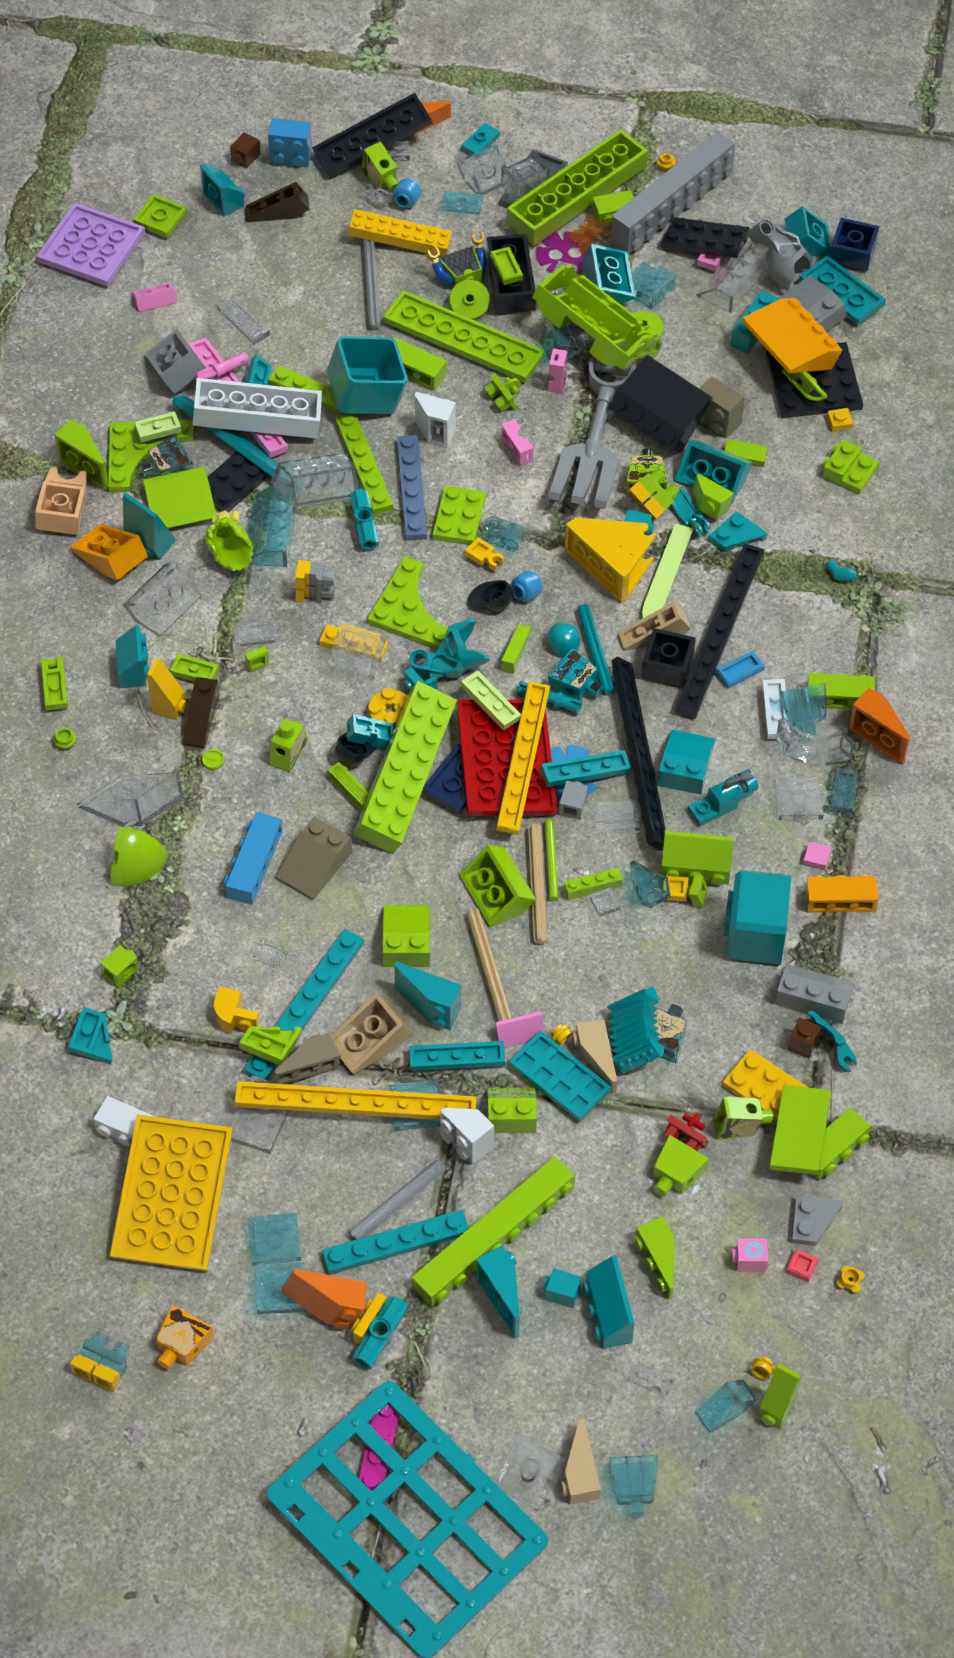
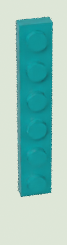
(395, 1242)

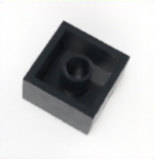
(668, 657)

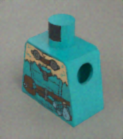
(575, 677)

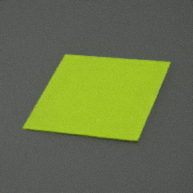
(181, 497)

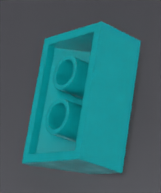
(609, 271)
(715, 464)
(609, 1304)

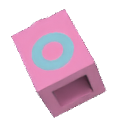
(750, 1255)

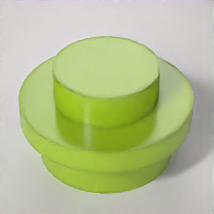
(64, 738)

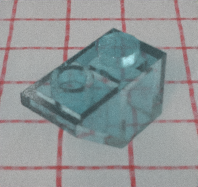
(648, 885)

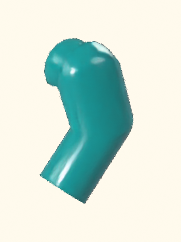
(840, 573)

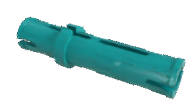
(559, 699)

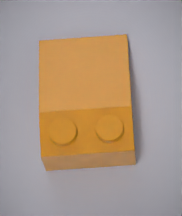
(110, 550)

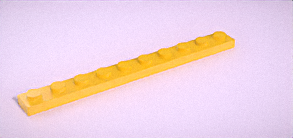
(347, 1100)

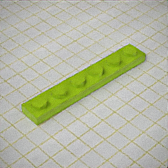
(364, 462)

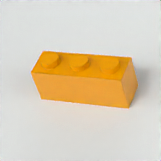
(841, 894)

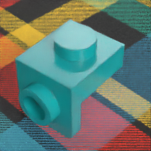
(412, 677)

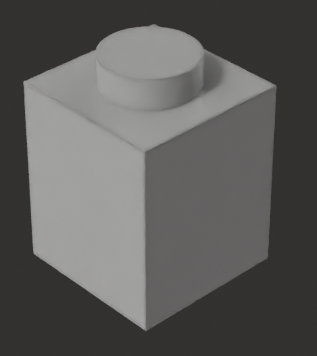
(573, 799)

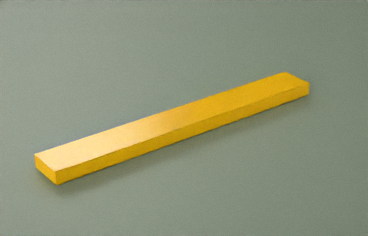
(523, 758)

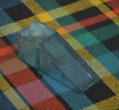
(558, 339)

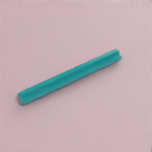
(596, 648)

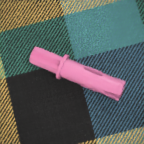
(216, 370)

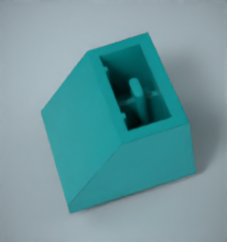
(132, 658)

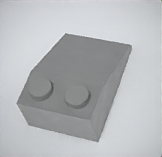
(819, 301)
(175, 361)

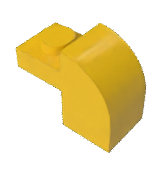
(229, 1011)

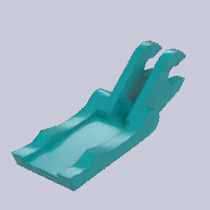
(689, 513)
(843, 1050)

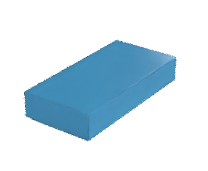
(740, 669)

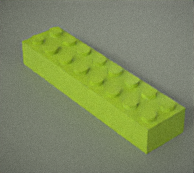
(574, 187)
(404, 767)

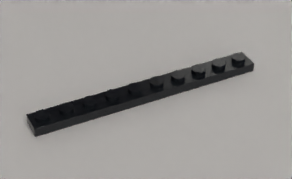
(719, 631)
(639, 752)

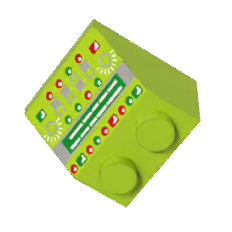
(512, 1109)

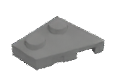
(813, 1218)

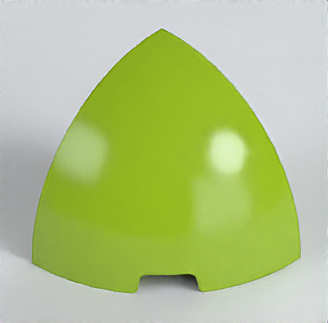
(136, 857)

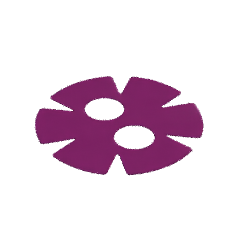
(555, 242)

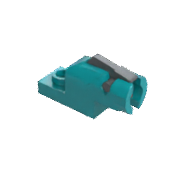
(723, 797)

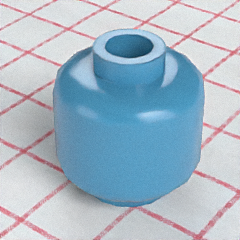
(406, 193)
(526, 586)

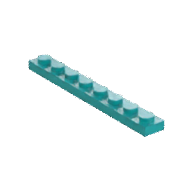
(312, 994)

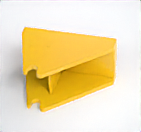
(610, 552)

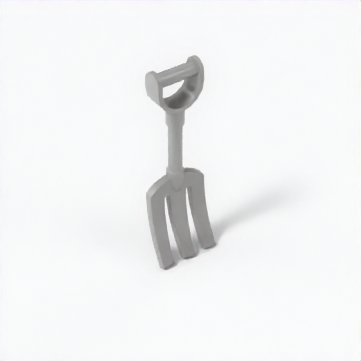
(591, 452)

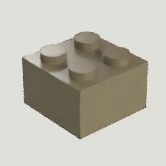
(725, 408)

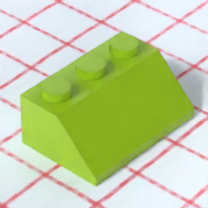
(697, 856)
(497, 885)

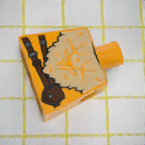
(182, 1338)

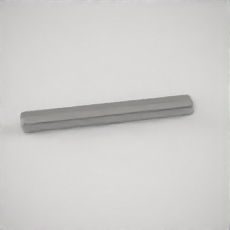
(397, 1200)

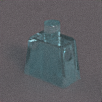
(805, 706)
(634, 1481)

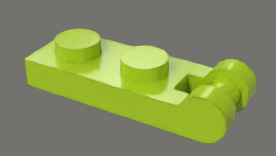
(54, 683)

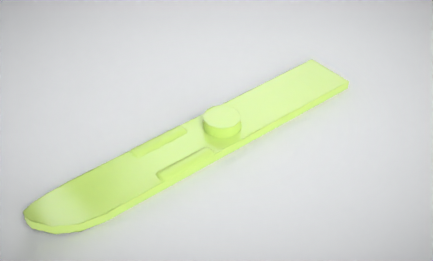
(667, 569)

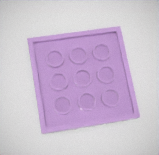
(90, 244)

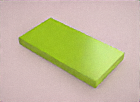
(800, 1130)

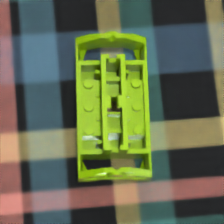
(616, 330)

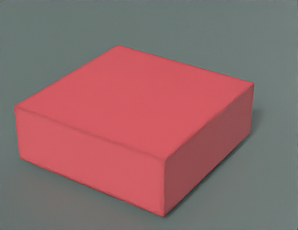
(802, 1265)

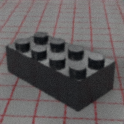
(516, 295)

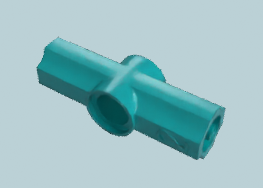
(364, 519)
(373, 1344)

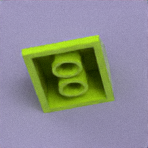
(80, 452)
(406, 935)

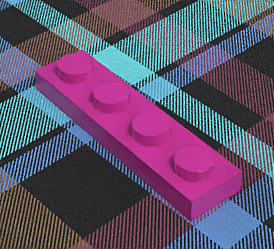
(373, 1469)

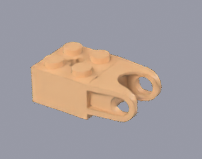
(61, 503)

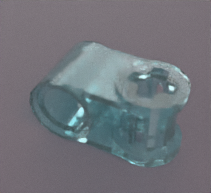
(505, 535)

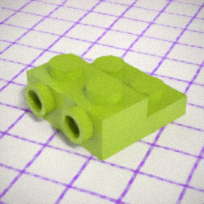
(849, 466)

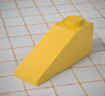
(165, 692)

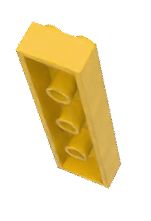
(398, 232)

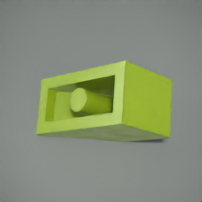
(711, 497)

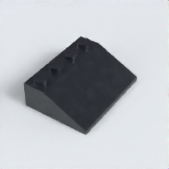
(661, 403)

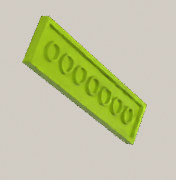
(464, 336)

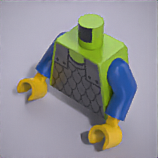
(460, 265)

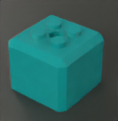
(367, 375)
(757, 916)

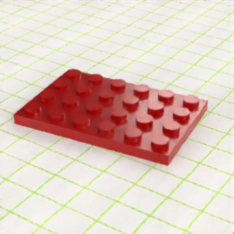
(487, 760)

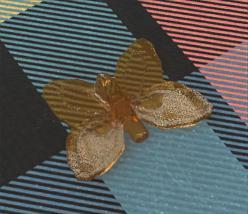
(590, 230)

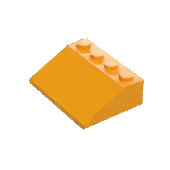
(793, 336)

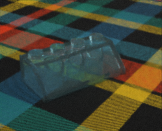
(271, 528)

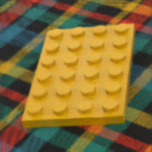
(171, 1193)

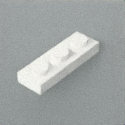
(773, 705)

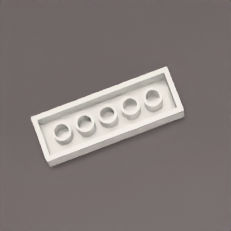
(257, 408)

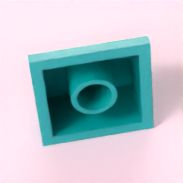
(221, 190)
(811, 231)

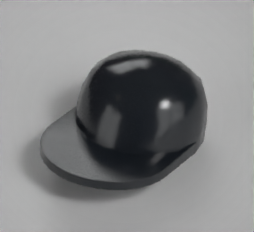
(492, 594)
(350, 752)

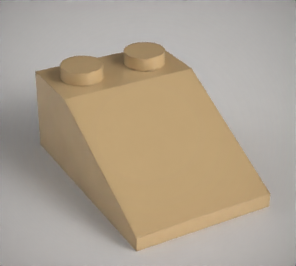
(371, 1033)

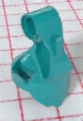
(452, 655)

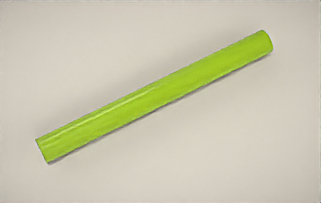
(551, 860)

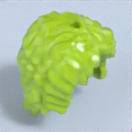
(229, 544)

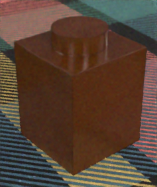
(245, 150)
(804, 1037)

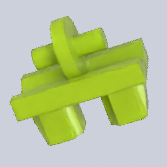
(506, 399)

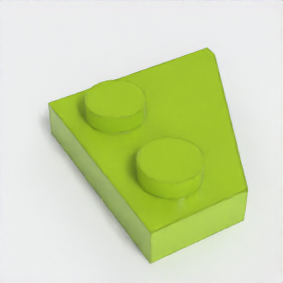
(270, 1042)

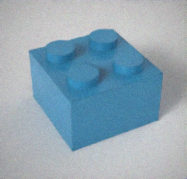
(290, 142)

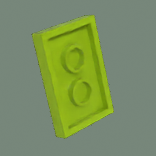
(459, 515)

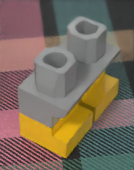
(313, 581)

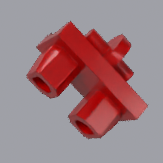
(677, 1127)

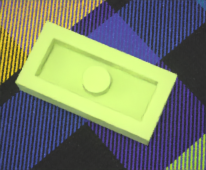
(158, 426)

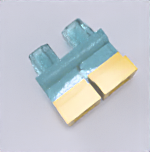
(101, 1364)

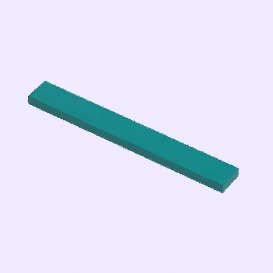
(232, 439)

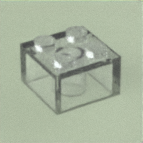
(356, 651)

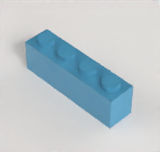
(253, 858)

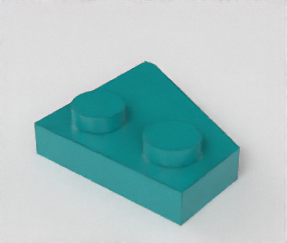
(736, 532)
(91, 1036)

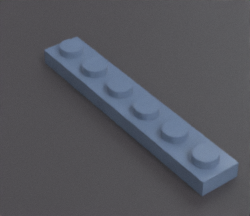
(411, 487)

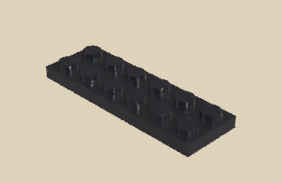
(387, 126)

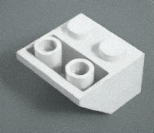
(435, 418)
(468, 1132)

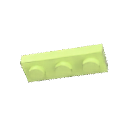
(490, 700)

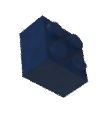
(854, 244)

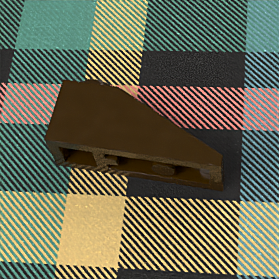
(281, 204)
(201, 712)

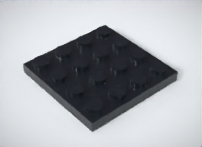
(838, 384)

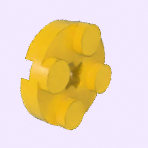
(383, 700)

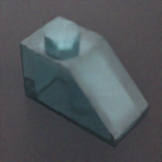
(726, 1404)

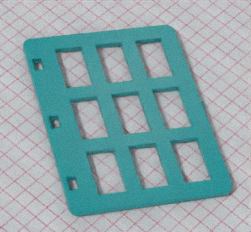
(372, 1583)

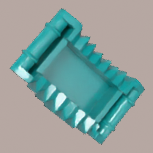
(634, 1030)

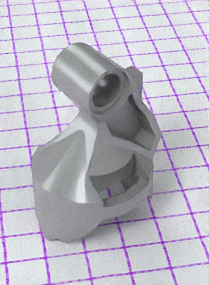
(784, 252)

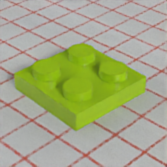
(160, 215)

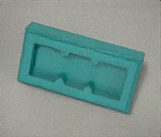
(480, 139)

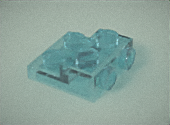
(652, 284)

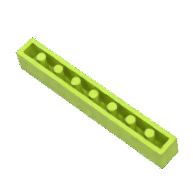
(494, 1229)

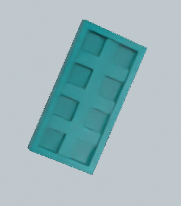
(560, 1076)

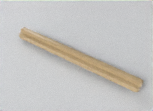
(537, 883)
(488, 964)

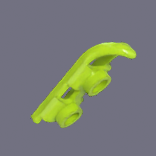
(809, 383)

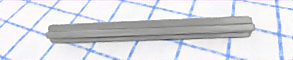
(371, 283)

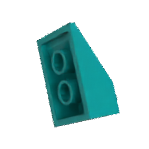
(148, 525)
(685, 762)
(429, 994)
(498, 1280)

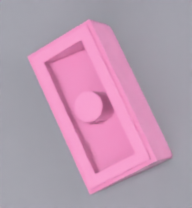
(155, 297)
(519, 1029)

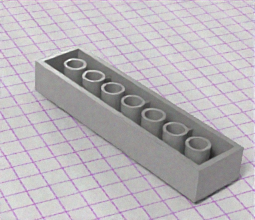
(672, 193)

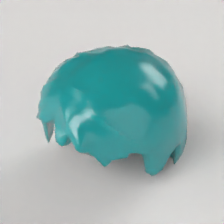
(563, 638)

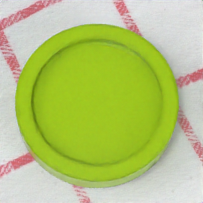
(213, 759)

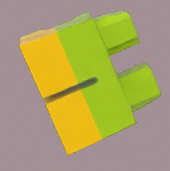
(647, 486)

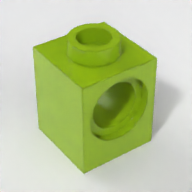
(119, 965)

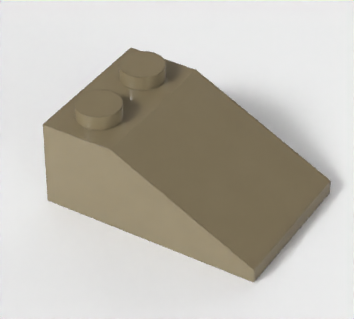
(315, 858)

